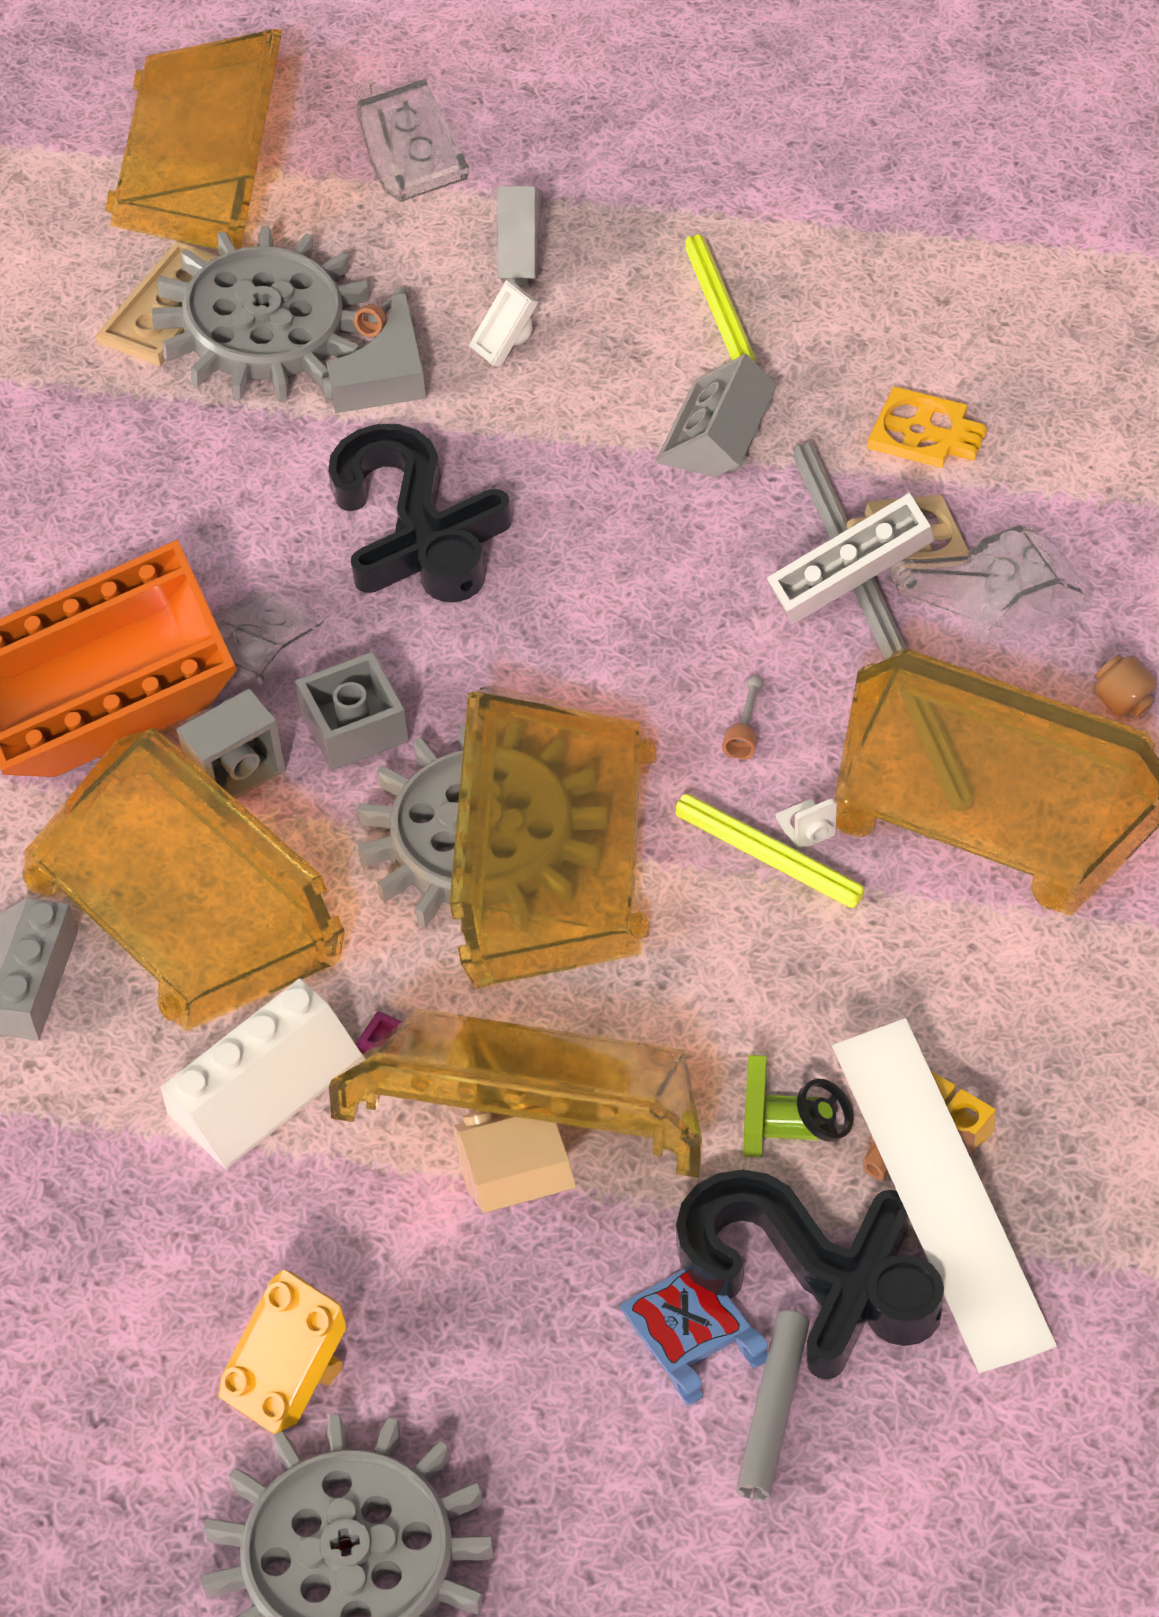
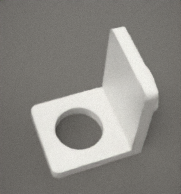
(812, 822)

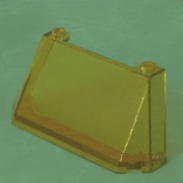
(196, 140)
(997, 774)
(546, 837)
(185, 881)
(530, 1076)

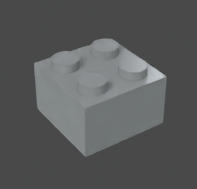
(352, 711)
(235, 744)

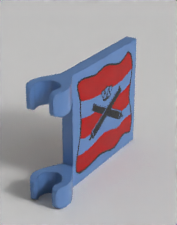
(687, 1324)

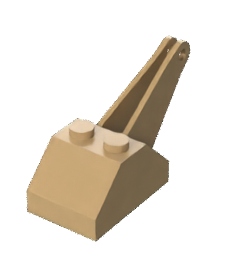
(511, 1159)

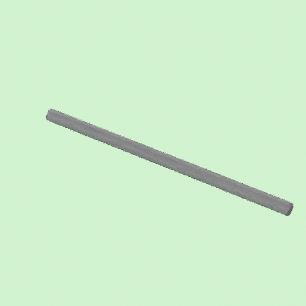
(835, 523)

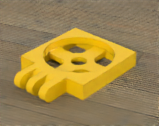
(961, 440)

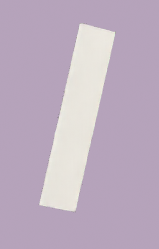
(944, 1196)

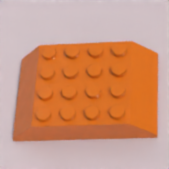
(106, 663)

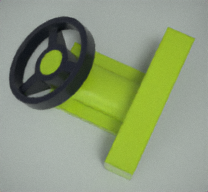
(789, 1115)

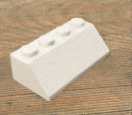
(260, 1074)

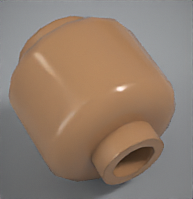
(1125, 686)

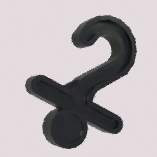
(426, 541)
(854, 1285)

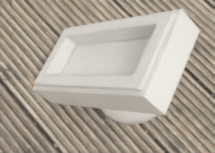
(505, 324)

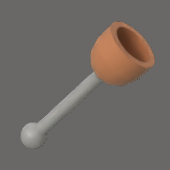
(377, 316)
(740, 738)

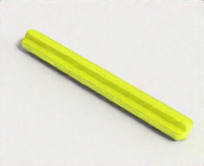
(718, 297)
(770, 850)

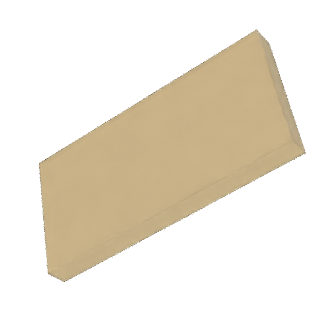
(132, 325)

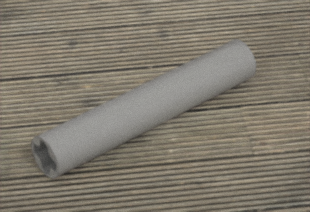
(773, 1405)

